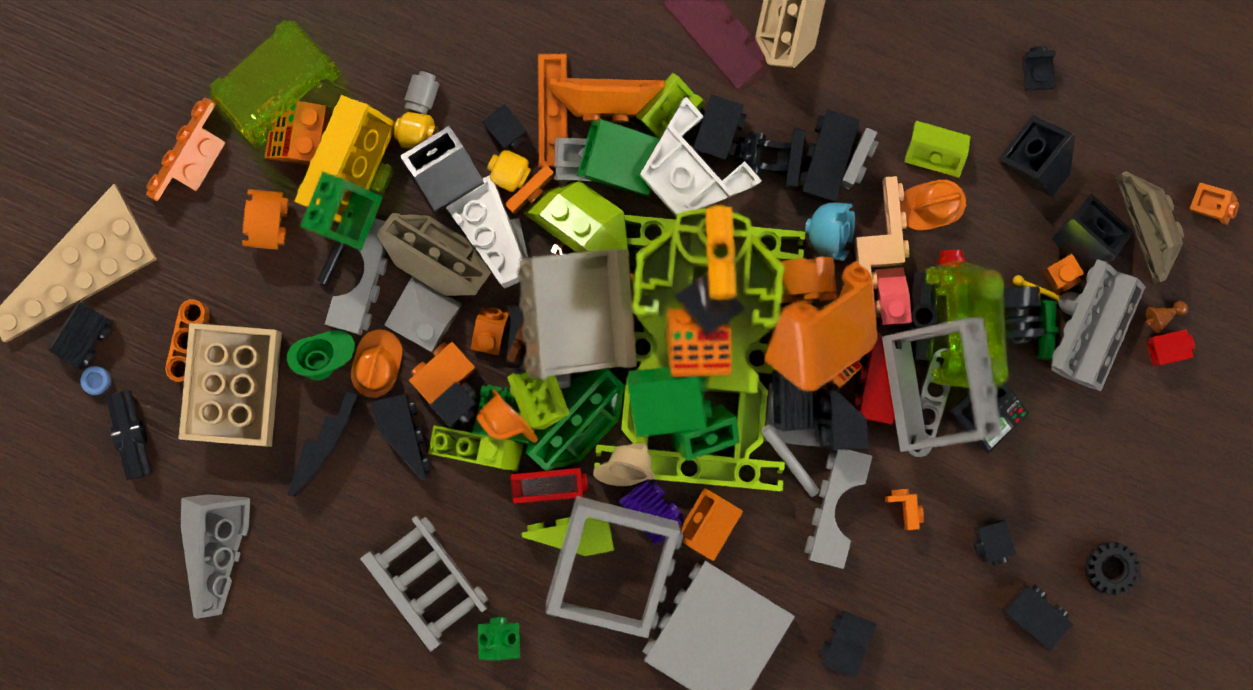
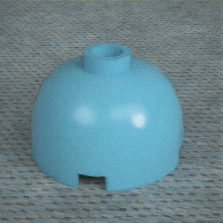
(831, 229)

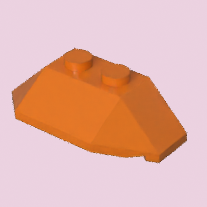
(604, 97)

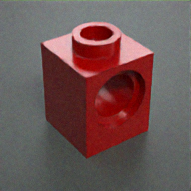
(1171, 347)

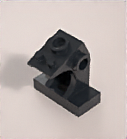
(788, 155)

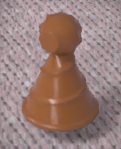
(1160, 317)

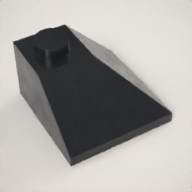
(1041, 155)
(1092, 232)

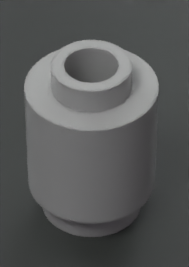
(421, 93)

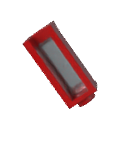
(548, 485)

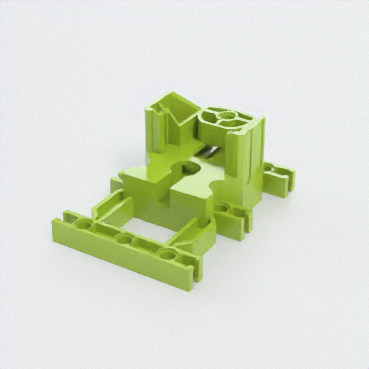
(666, 269)

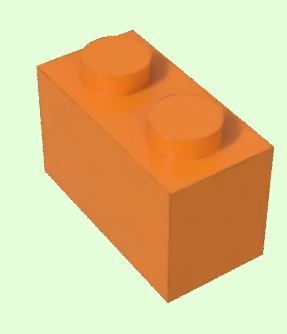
(441, 372)
(709, 524)

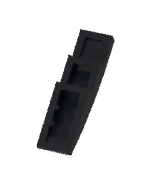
(316, 454)

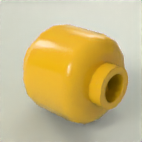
(414, 129)
(509, 170)

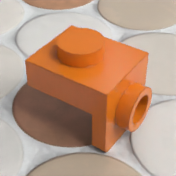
(489, 330)
(912, 512)

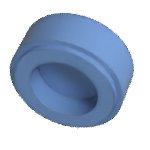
(96, 380)

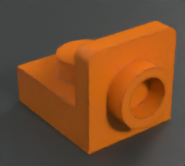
(1215, 203)

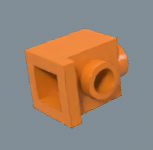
(1063, 274)

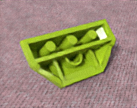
(580, 218)

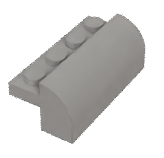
(1097, 326)

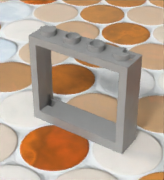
(905, 386)
(586, 507)

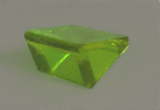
(382, 178)

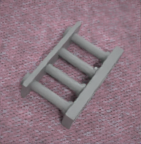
(413, 609)

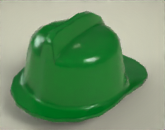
(321, 354)

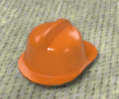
(933, 204)
(376, 363)
(502, 421)

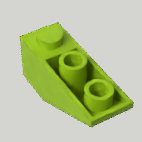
(475, 448)
(594, 539)

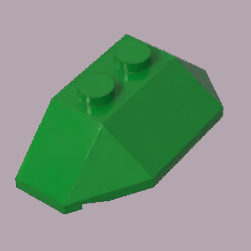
(593, 409)

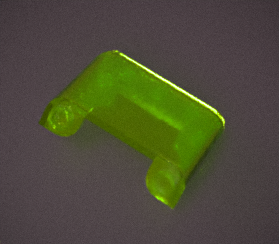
(272, 80)
(971, 294)

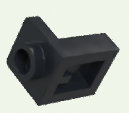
(1038, 69)

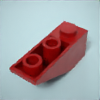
(875, 398)

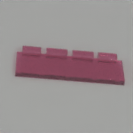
(718, 39)

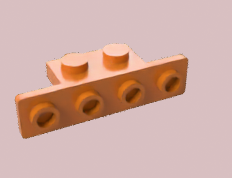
(191, 155)

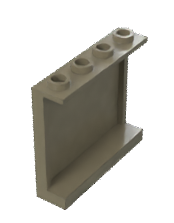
(577, 312)

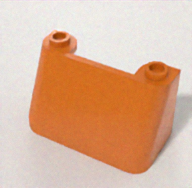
(819, 345)

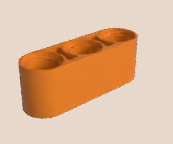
(177, 352)

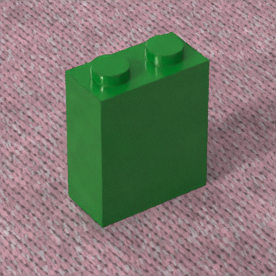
(616, 157)
(667, 402)

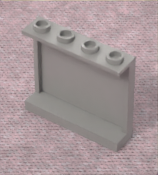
(717, 633)

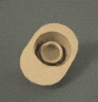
(626, 466)

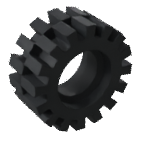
(1129, 562)

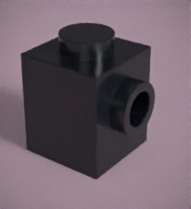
(994, 542)

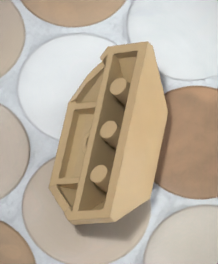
(788, 30)

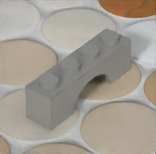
(351, 310)
(828, 543)

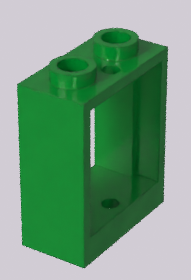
(357, 215)

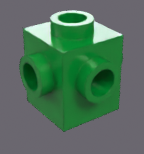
(498, 640)

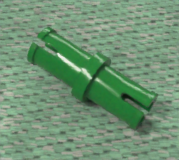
(1046, 344)

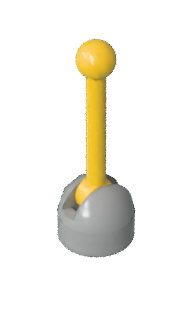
(1066, 300)

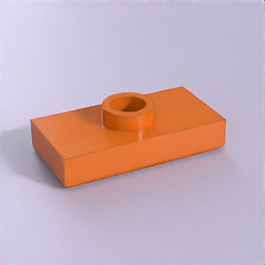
(530, 190)

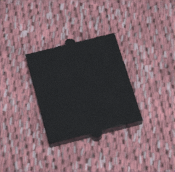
(707, 312)

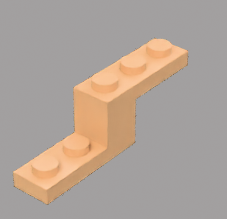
(889, 248)

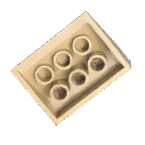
(230, 384)

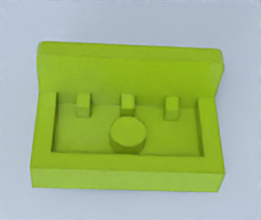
(663, 106)
(538, 400)

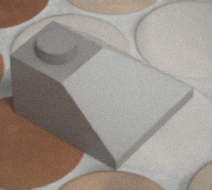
(423, 314)

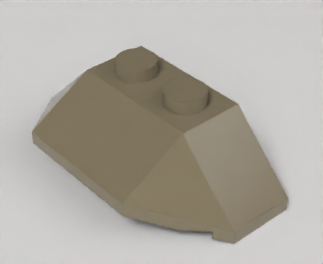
(1153, 223)
(434, 254)

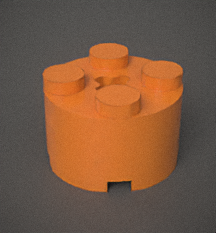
(264, 219)
(808, 280)

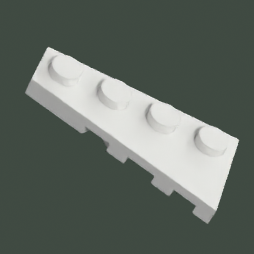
(489, 229)

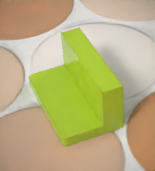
(938, 149)

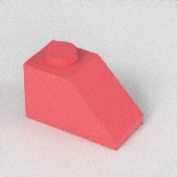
(893, 297)

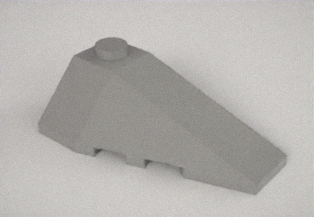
(211, 541)

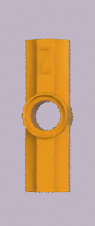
(720, 234)

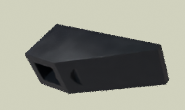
(397, 426)

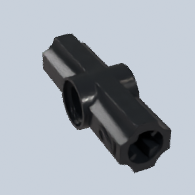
(925, 298)
(129, 435)

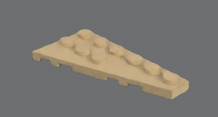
(88, 259)

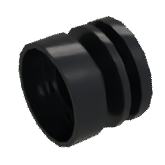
(1016, 314)

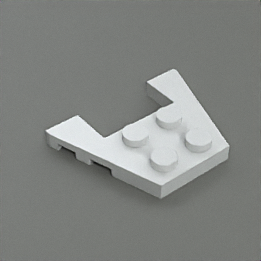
(681, 174)

